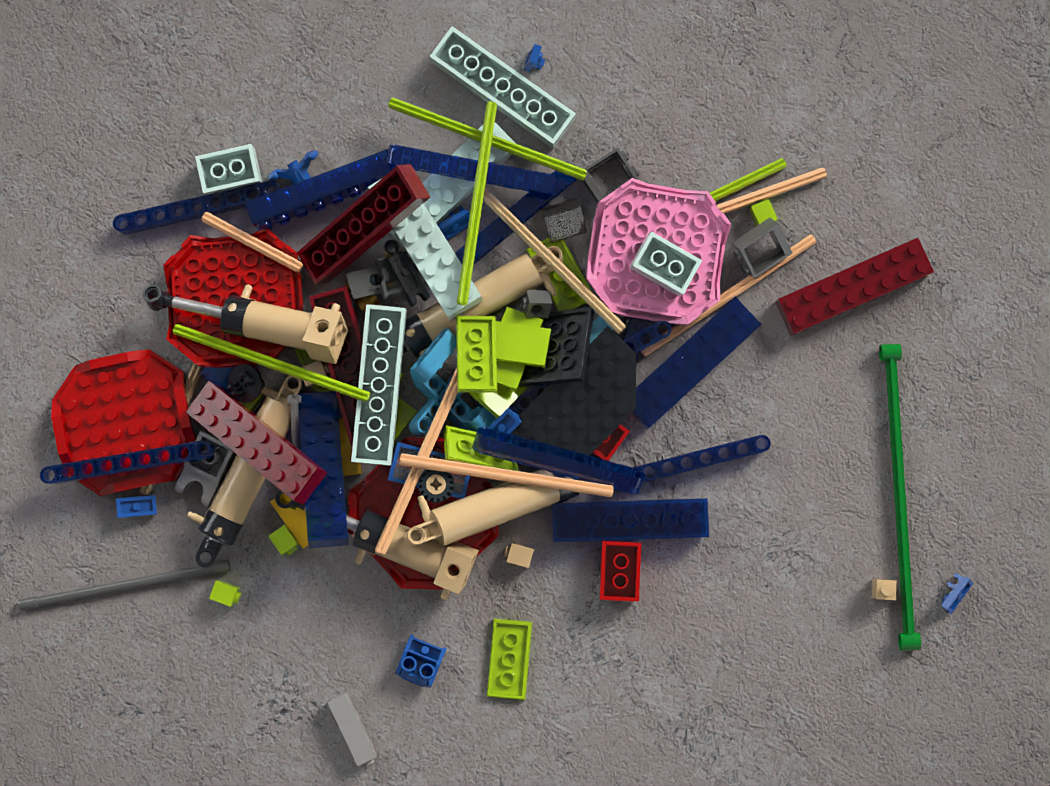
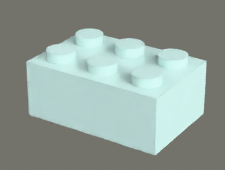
(228, 169)
(665, 264)

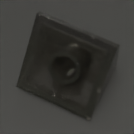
(564, 220)

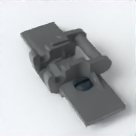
(374, 280)

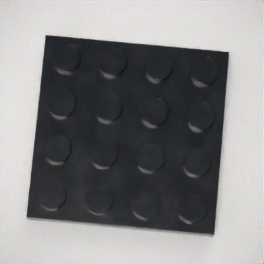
(566, 349)

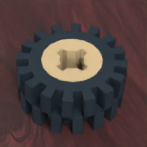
(440, 489)

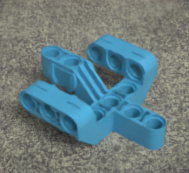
(424, 371)

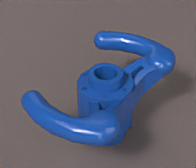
(296, 171)

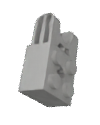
(207, 472)

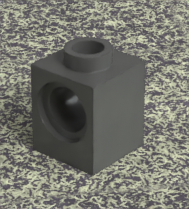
(537, 303)

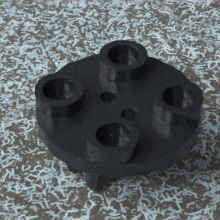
(239, 387)

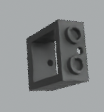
(622, 159)
(768, 260)

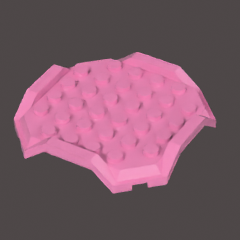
(679, 216)

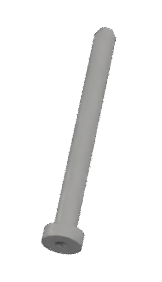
(294, 399)

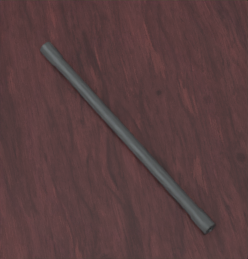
(35, 602)

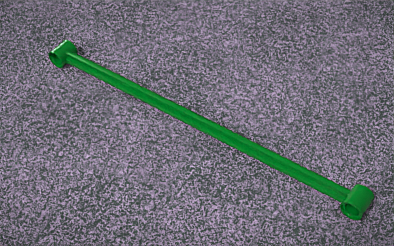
(908, 639)

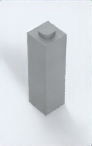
(352, 729)

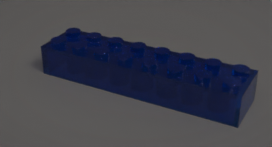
(317, 192)
(693, 361)
(322, 444)
(630, 520)

